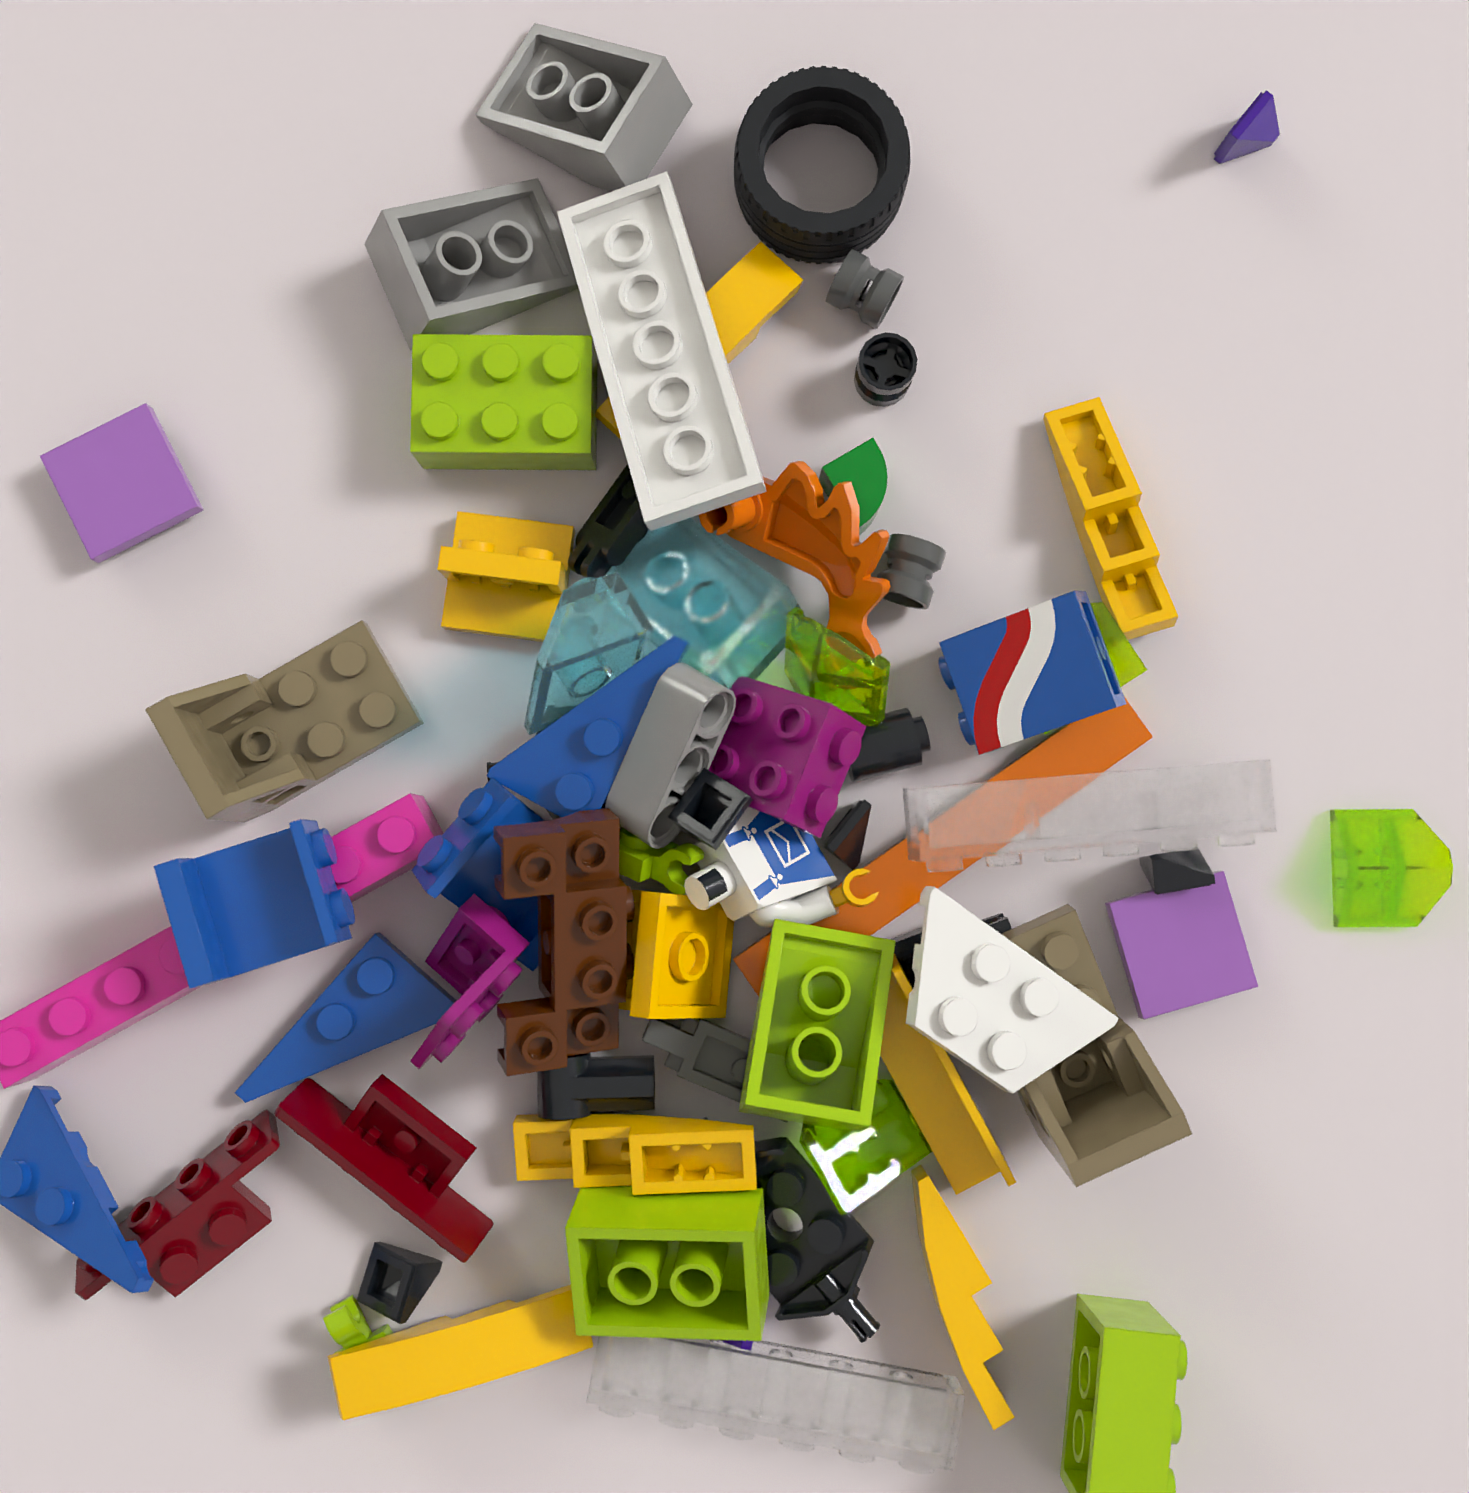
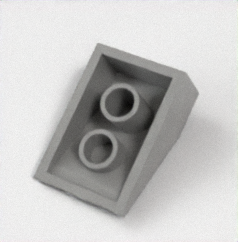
(587, 105)
(470, 258)

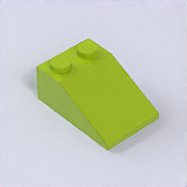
(818, 1027)

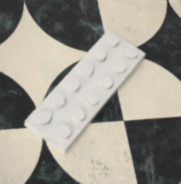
(660, 353)

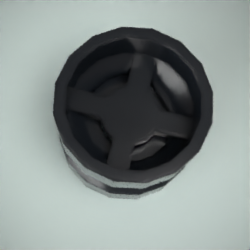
(889, 358)

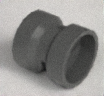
(852, 282)
(910, 565)

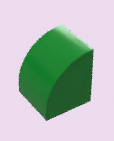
(868, 474)

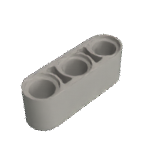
(669, 751)

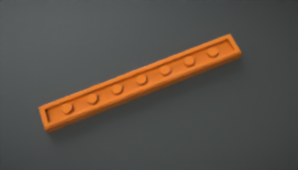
(1076, 748)

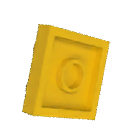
(504, 575)
(678, 958)

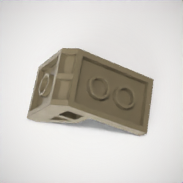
(269, 739)
(1107, 1097)

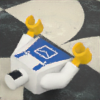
(769, 874)

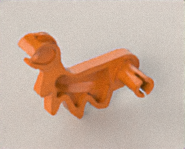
(815, 538)

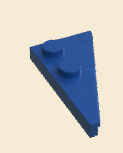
(579, 755)
(365, 1007)
(63, 1195)

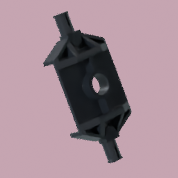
(820, 1264)

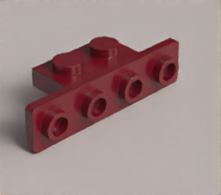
(396, 1153)
(199, 1214)

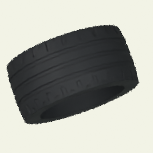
(824, 98)

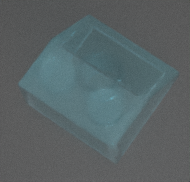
(588, 644)

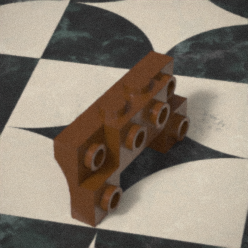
(580, 938)

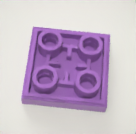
(121, 483)
(1181, 947)

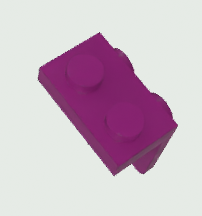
(788, 753)
(479, 962)

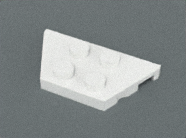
(993, 999)

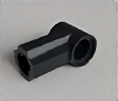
(596, 1085)

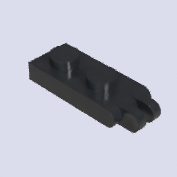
(609, 530)

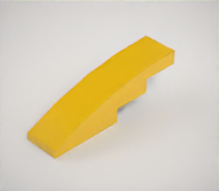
(740, 306)
(1109, 518)
(637, 1152)
(954, 1278)
(455, 1353)

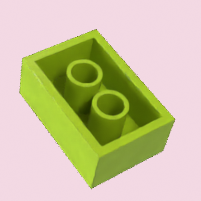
(504, 402)
(668, 1264)
(1121, 1398)

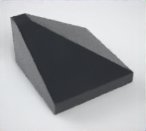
(709, 809)
(849, 835)
(1176, 871)
(396, 1280)

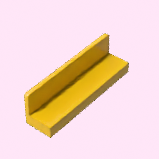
(938, 1096)

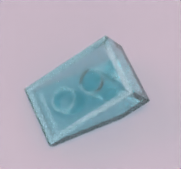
(710, 597)

